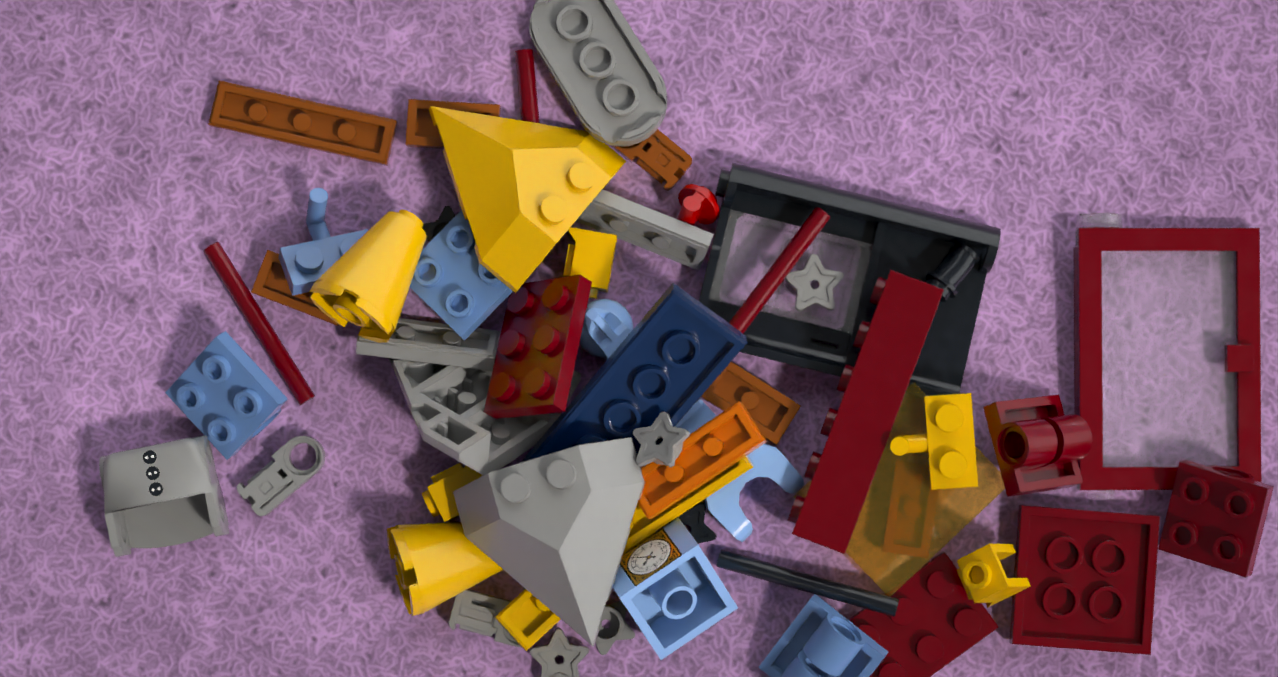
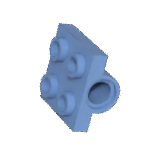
(455, 281)
(227, 395)
(823, 645)

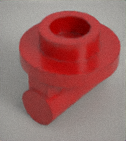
(697, 205)

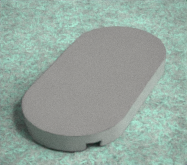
(600, 68)

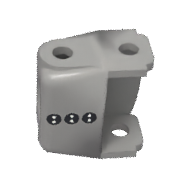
(162, 495)

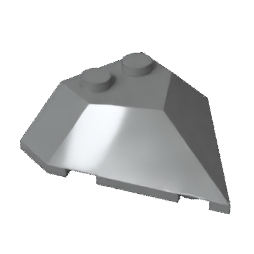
(450, 415)
(559, 525)

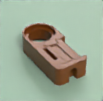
(659, 158)

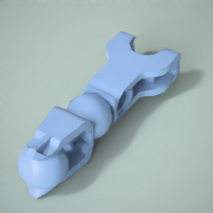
(603, 331)

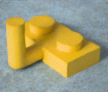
(947, 441)

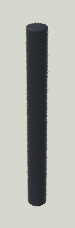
(808, 583)

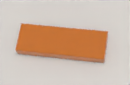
(702, 458)

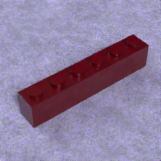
(867, 411)

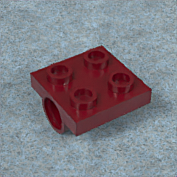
(1037, 444)
(1216, 517)

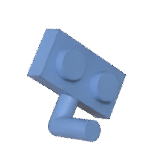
(309, 260)

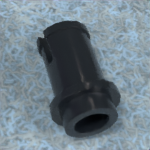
(953, 270)

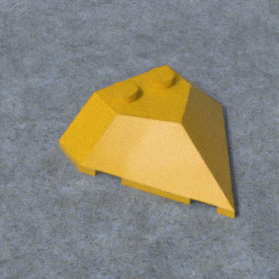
(520, 184)

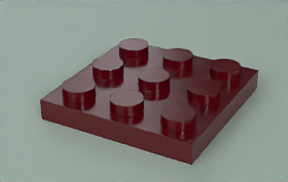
(1087, 579)

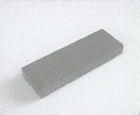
(647, 229)
(435, 344)

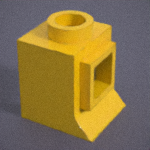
(591, 258)
(440, 494)
(985, 577)

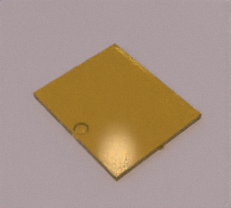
(902, 516)

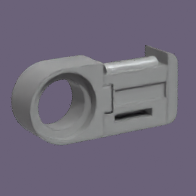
(280, 478)
(476, 614)

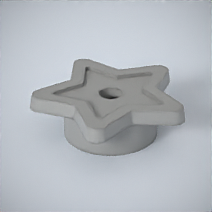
(823, 294)
(668, 450)
(618, 629)
(559, 646)

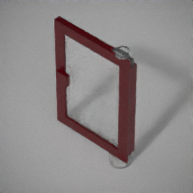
(1165, 351)

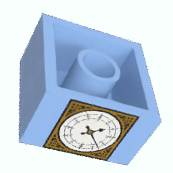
(671, 589)

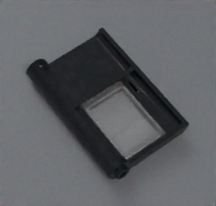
(861, 241)

